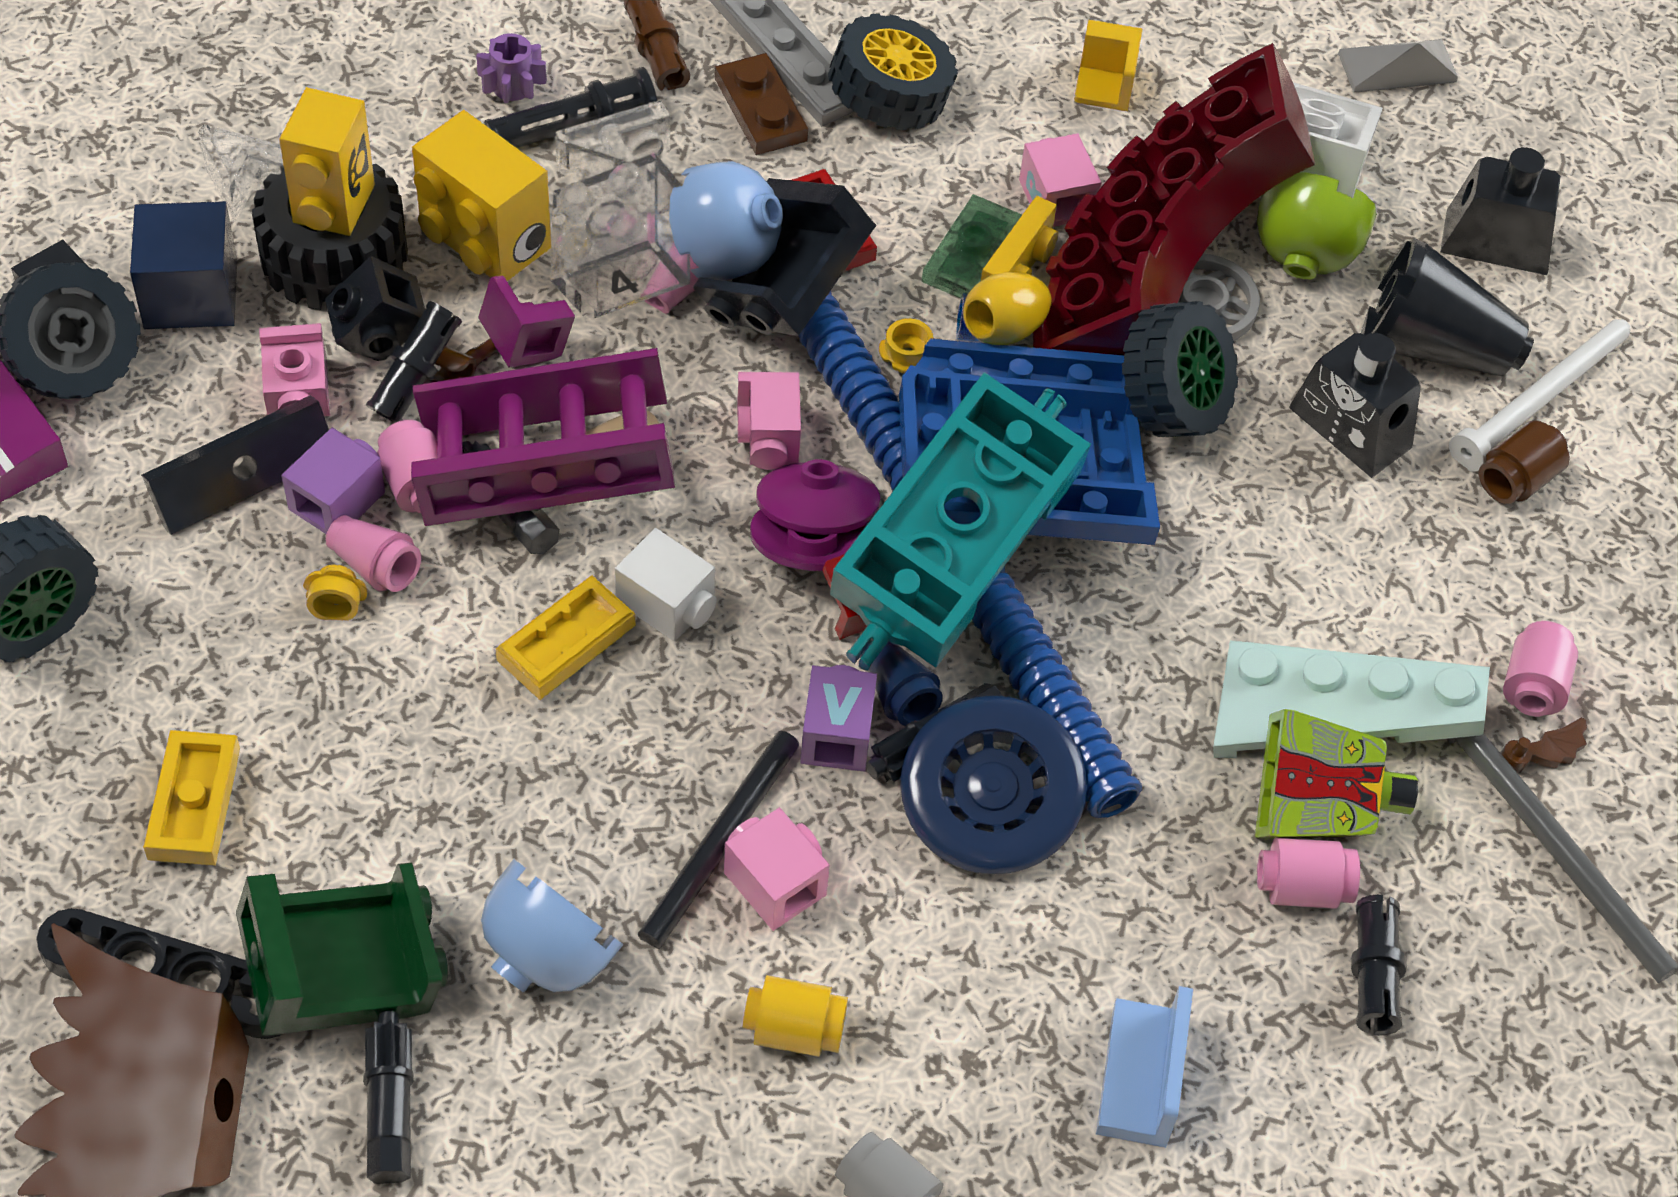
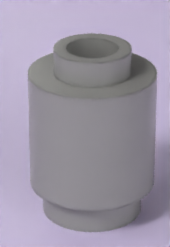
(884, 1170)

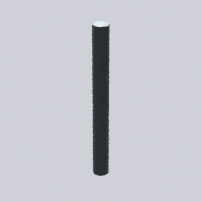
(712, 847)

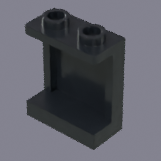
(816, 244)

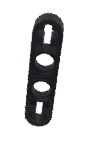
(173, 960)

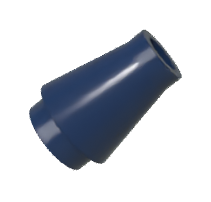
(905, 685)

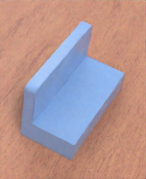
(1144, 1070)

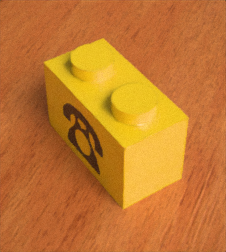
(327, 161)

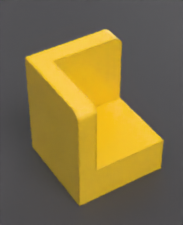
(1108, 65)

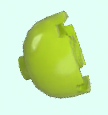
(1314, 225)

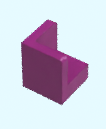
(526, 330)

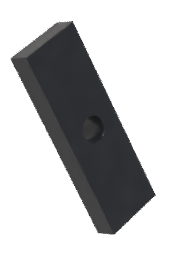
(205, 477)

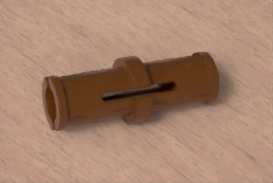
(658, 43)

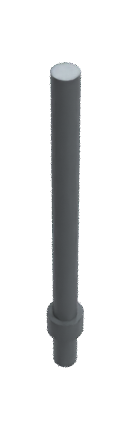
(1569, 856)

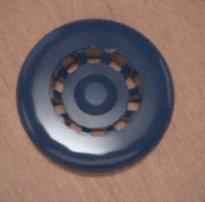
(993, 785)

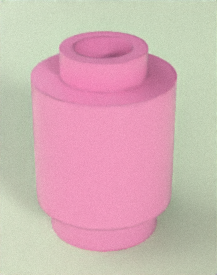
(398, 447)
(1541, 669)
(1309, 873)

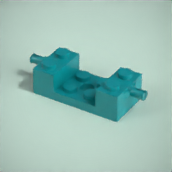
(920, 572)

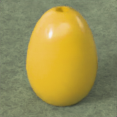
(1006, 308)

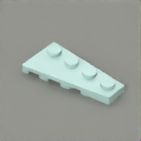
(1355, 690)

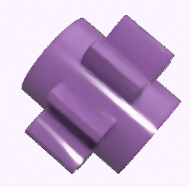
(511, 67)

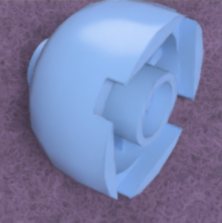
(725, 219)
(542, 935)

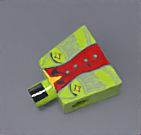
(1326, 780)

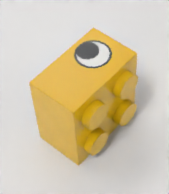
(481, 197)

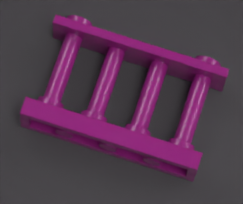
(545, 472)

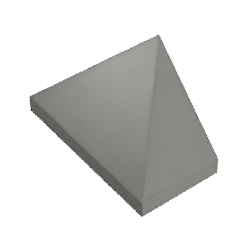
(1397, 65)

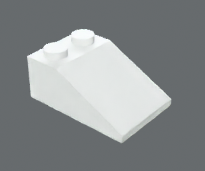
(1338, 134)

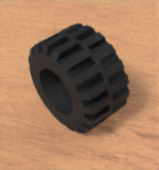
(315, 262)

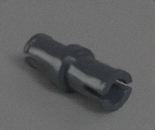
(414, 362)
(1378, 965)

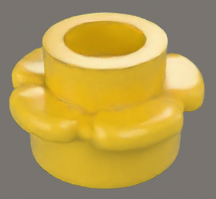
(901, 335)
(334, 586)

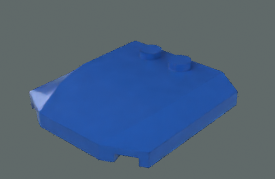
(1109, 494)

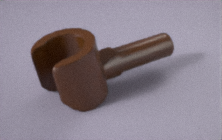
(461, 365)

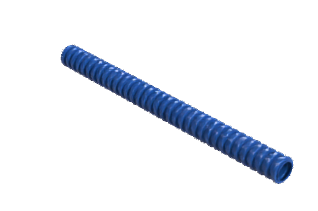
(1001, 612)

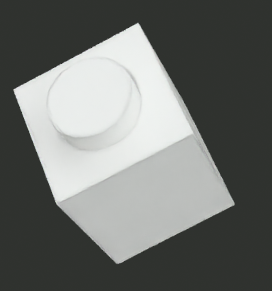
(666, 585)

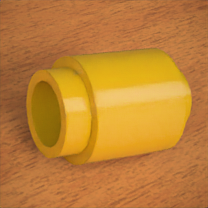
(795, 1016)

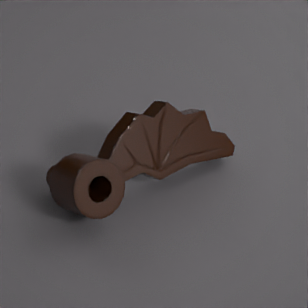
(1551, 750)

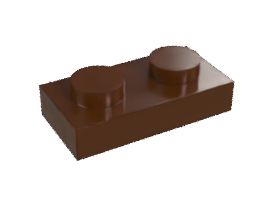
(761, 104)

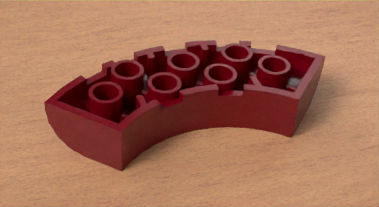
(1171, 201)

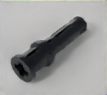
(596, 97)

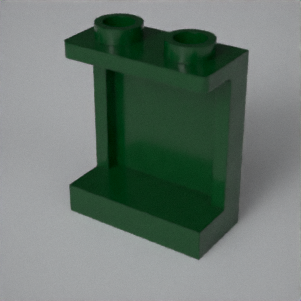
(339, 952)

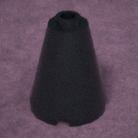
(1445, 315)

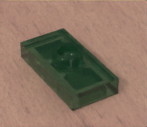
(969, 246)

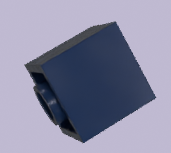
(184, 265)

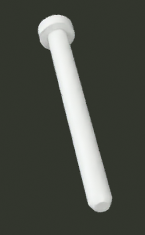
(1472, 445)

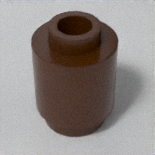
(1524, 462)

